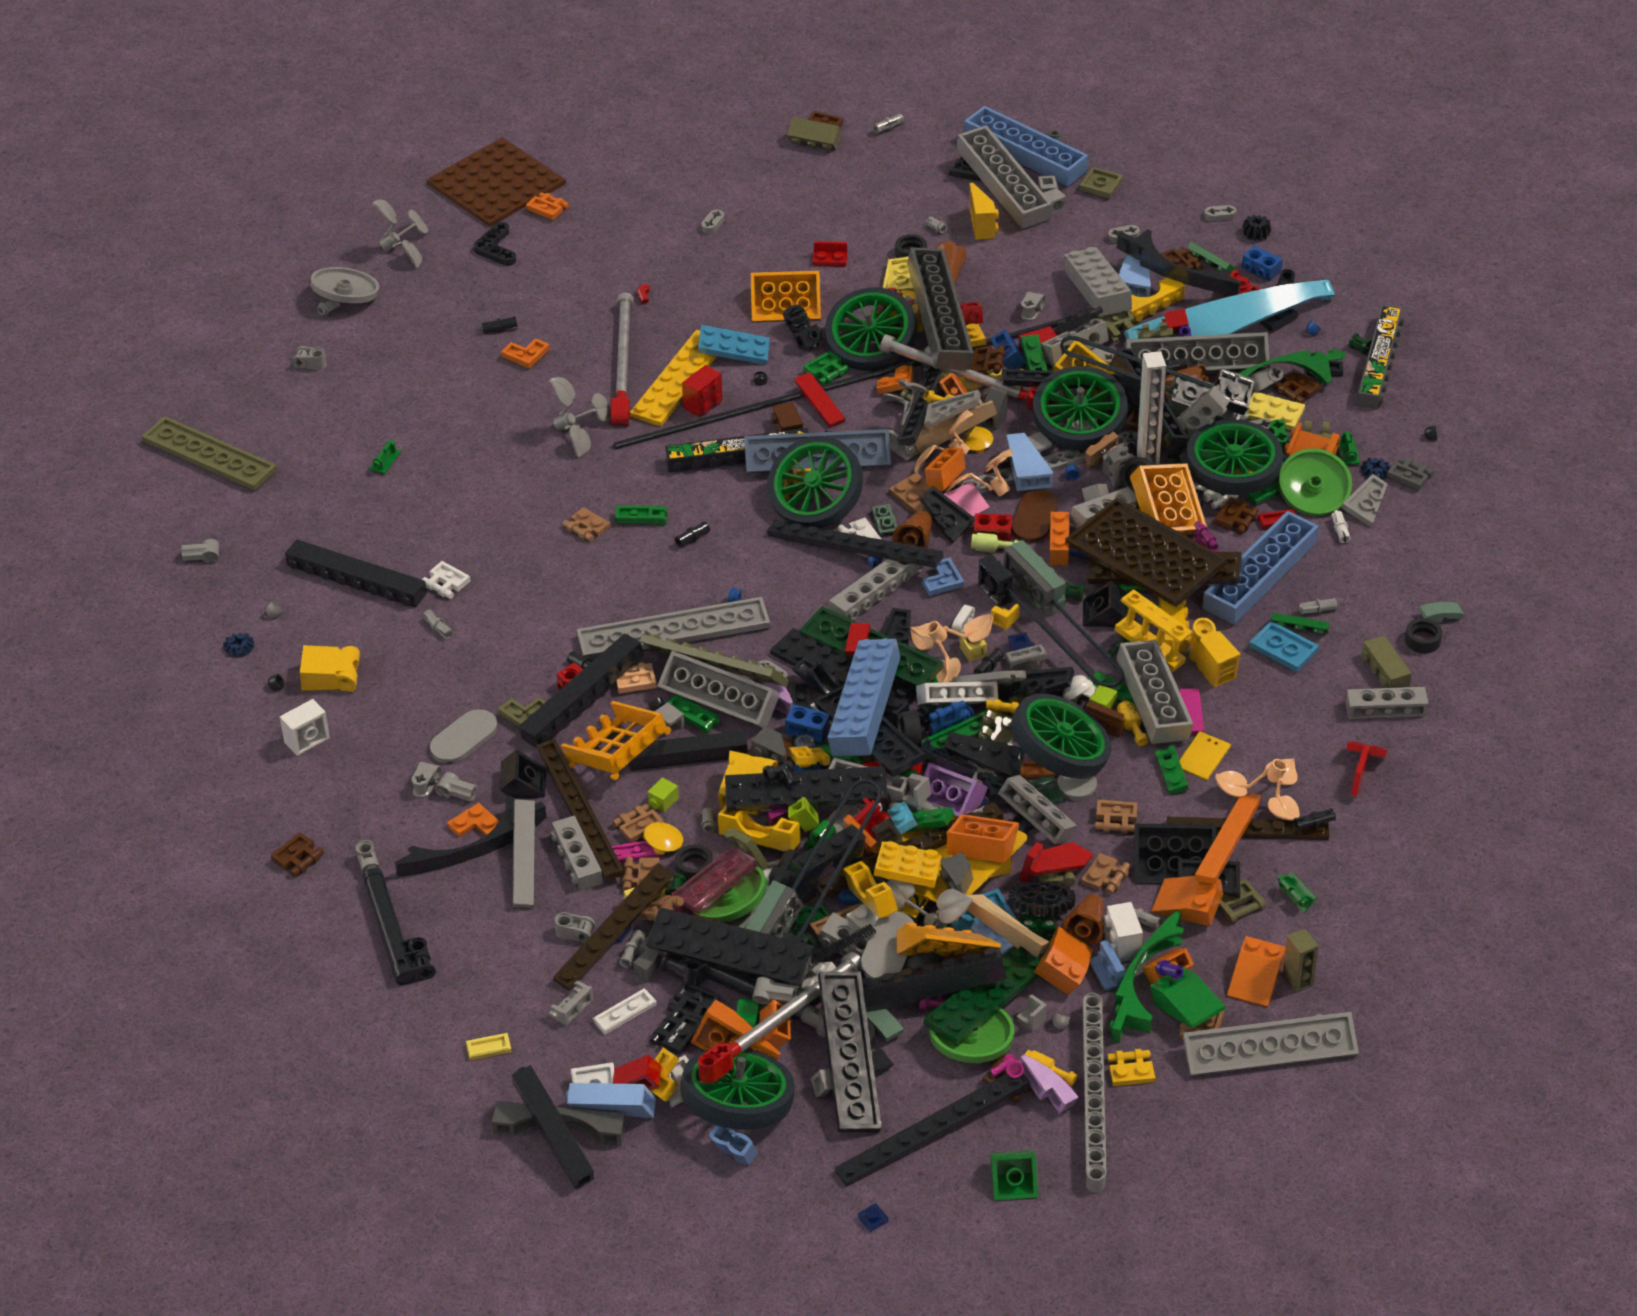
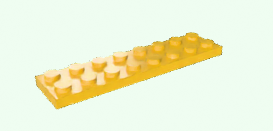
(666, 390)

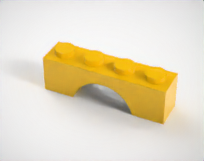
(1168, 293)
(782, 836)
(876, 897)

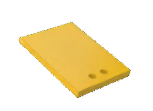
(1204, 756)

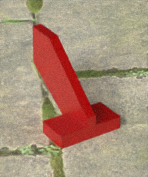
(1365, 750)
(1054, 860)

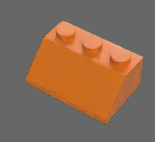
(982, 838)

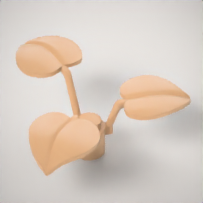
(955, 442)
(998, 483)
(929, 633)
(1277, 771)

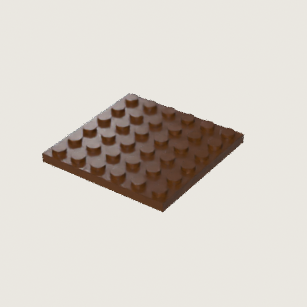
(495, 181)

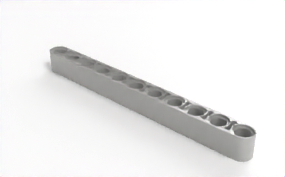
(1094, 1093)

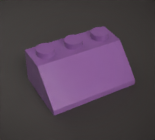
(954, 790)

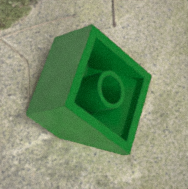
(1014, 1174)

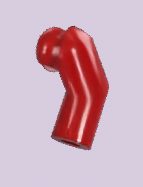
(641, 292)

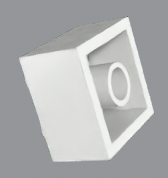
(304, 727)
(1123, 931)

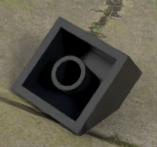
(1104, 606)
(522, 776)

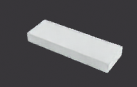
(624, 1011)

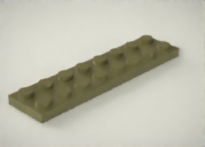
(209, 453)
(717, 659)

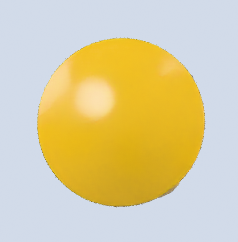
(979, 439)
(663, 837)

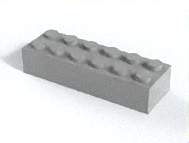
(1098, 281)
(718, 689)
(1154, 691)

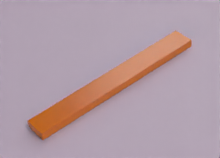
(1228, 838)

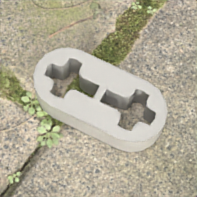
(964, 616)

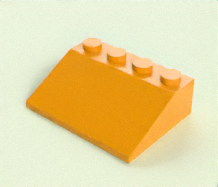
(778, 290)
(1168, 495)
(944, 941)

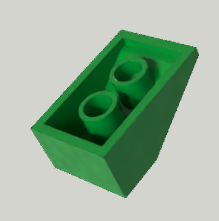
(1186, 998)

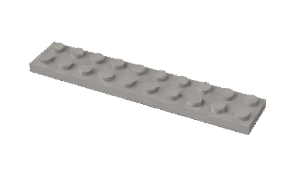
(680, 625)

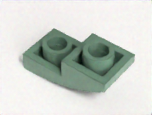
(884, 519)
(1439, 610)
(885, 1024)

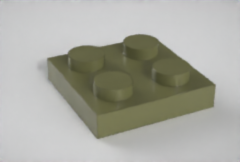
(1101, 182)

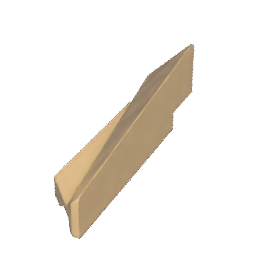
(939, 433)
(1006, 925)

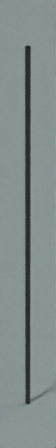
(796, 395)

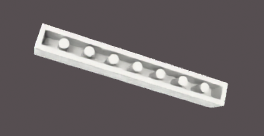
(1151, 407)

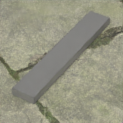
(523, 854)

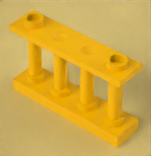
(1164, 622)

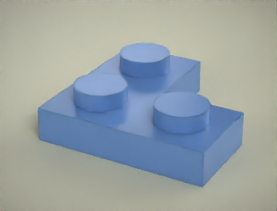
(946, 579)

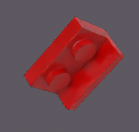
(830, 253)
(972, 312)
(876, 818)

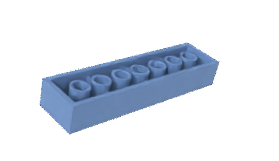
(1032, 147)
(1262, 567)
(864, 697)

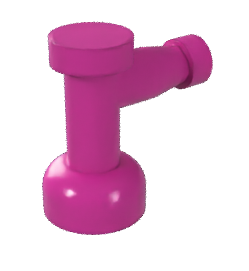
(932, 1002)
(1010, 1065)

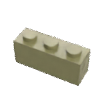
(814, 134)
(1386, 663)
(1300, 960)

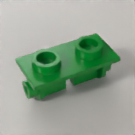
(1348, 449)
(385, 458)
(1296, 891)

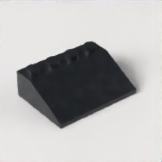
(1161, 845)

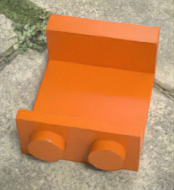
(1304, 440)

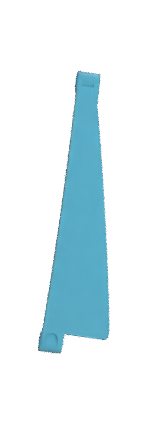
(1245, 309)

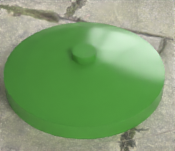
(1314, 482)
(738, 899)
(982, 1045)

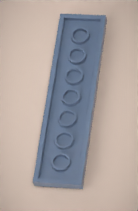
(869, 446)

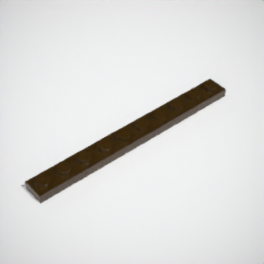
(580, 807)
(926, 841)

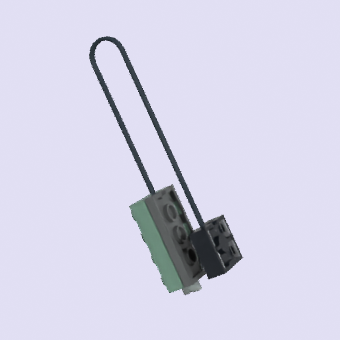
(1185, 388)
(1039, 585)
(780, 903)

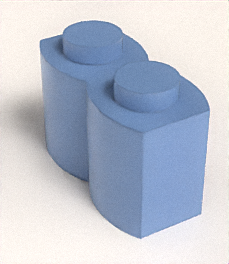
(734, 1144)

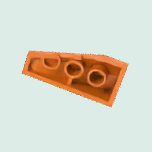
(726, 1026)

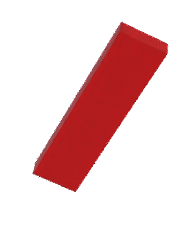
(819, 400)

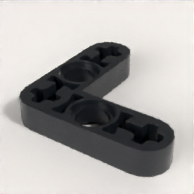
(499, 232)

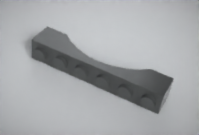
(603, 1126)

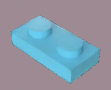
(902, 817)

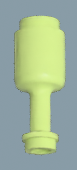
(988, 542)

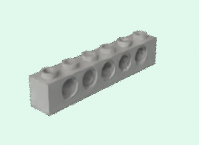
(872, 587)

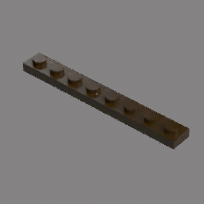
(1262, 828)
(613, 927)

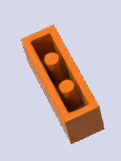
(945, 468)
(1058, 533)

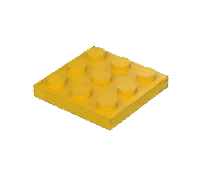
(908, 864)

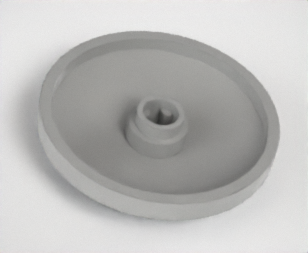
(344, 285)

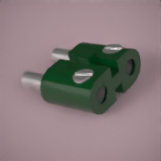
(1039, 925)

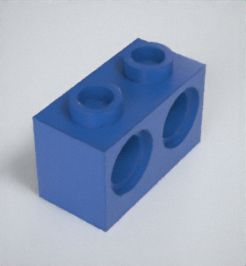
(1262, 263)
(1013, 356)
(807, 722)

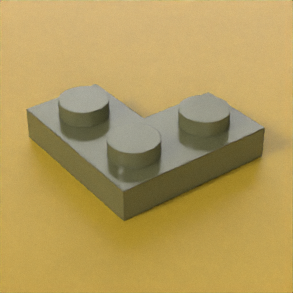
(516, 712)

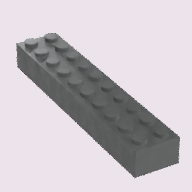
(940, 309)

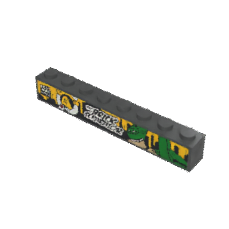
(1379, 357)

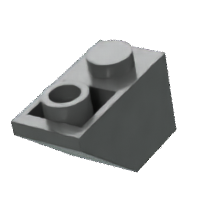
(999, 399)
(769, 745)
(956, 872)

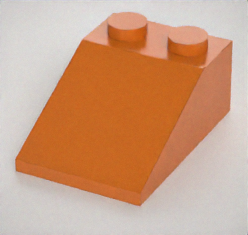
(1193, 898)
(1064, 961)
(1256, 971)

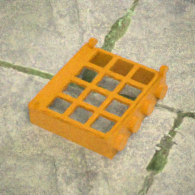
(585, 754)

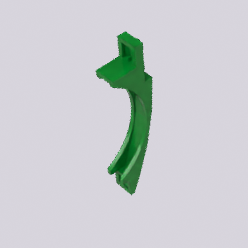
(1316, 364)
(1129, 1010)

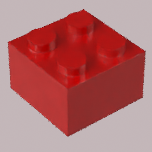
(702, 391)

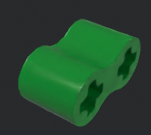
(1278, 428)
(816, 834)
(749, 1011)

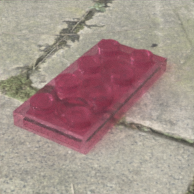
(715, 879)

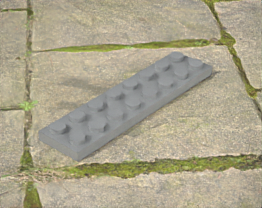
(1270, 1043)

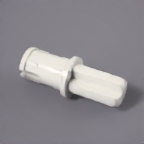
(1340, 526)

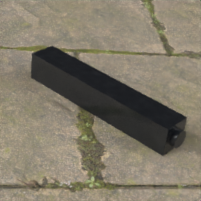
(690, 750)
(552, 1126)

